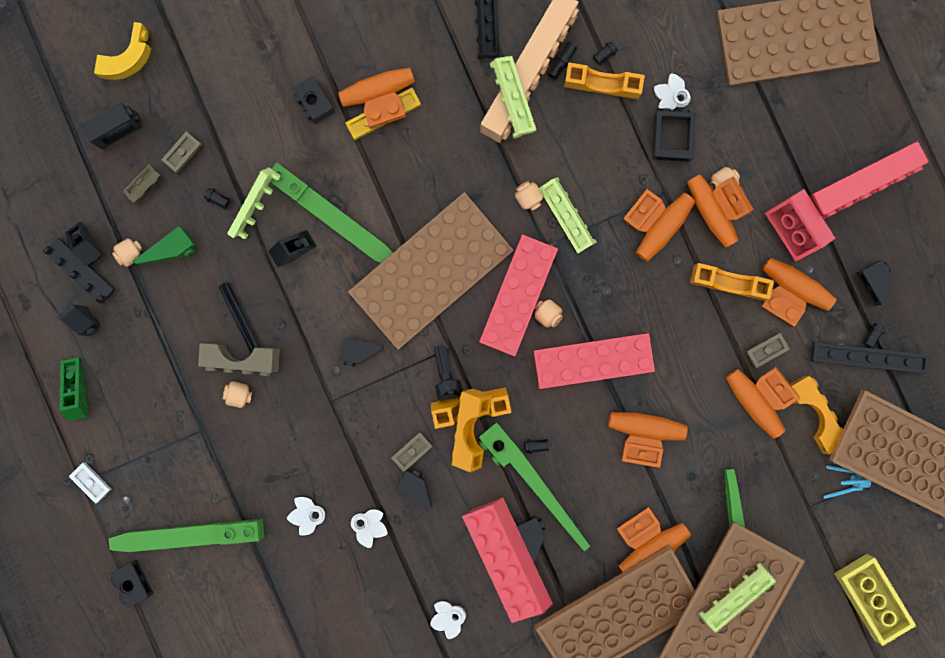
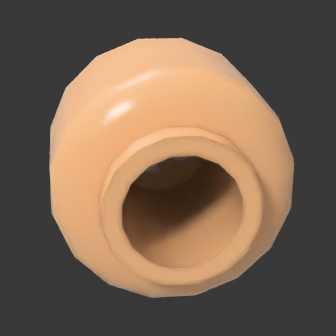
(723, 175)
(529, 195)
(127, 252)
(548, 313)
(236, 394)

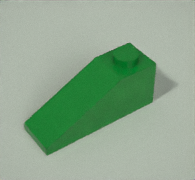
(171, 247)
(72, 390)

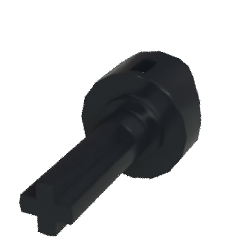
(447, 385)

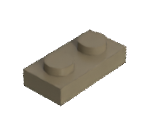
(181, 152)
(141, 183)
(767, 350)
(411, 452)

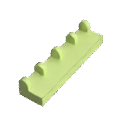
(513, 96)
(252, 202)
(567, 215)
(738, 598)

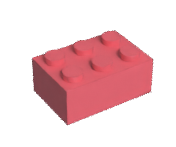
(800, 225)

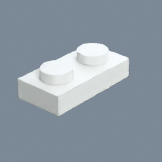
(90, 482)

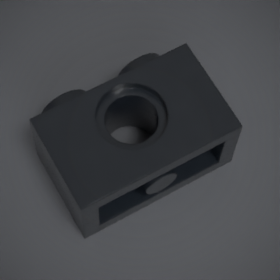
(308, 89)
(141, 586)

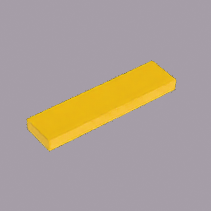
(359, 126)

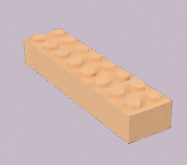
(532, 63)

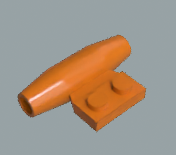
(379, 96)
(720, 206)
(657, 221)
(793, 292)
(761, 400)
(645, 436)
(646, 538)

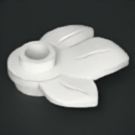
(668, 93)
(304, 515)
(371, 528)
(446, 621)

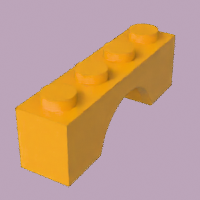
(587, 79)
(737, 284)
(446, 411)
(828, 430)
(467, 452)

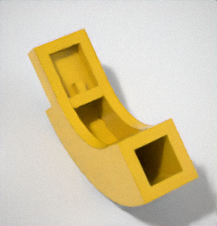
(128, 62)

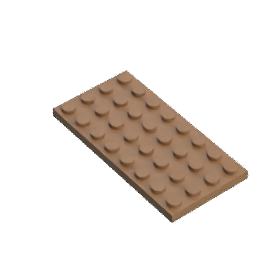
(796, 38)
(430, 271)
(894, 451)
(621, 611)
(739, 637)

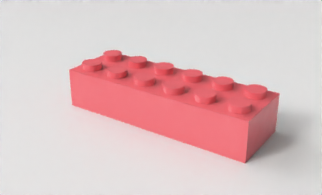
(869, 180)
(518, 295)
(593, 361)
(507, 560)

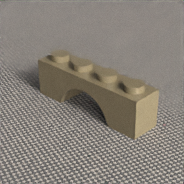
(217, 356)

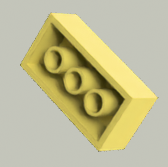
(875, 599)

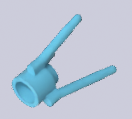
(856, 481)

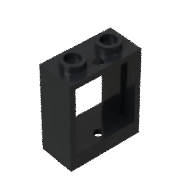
(111, 125)
(668, 154)

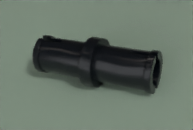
(562, 60)

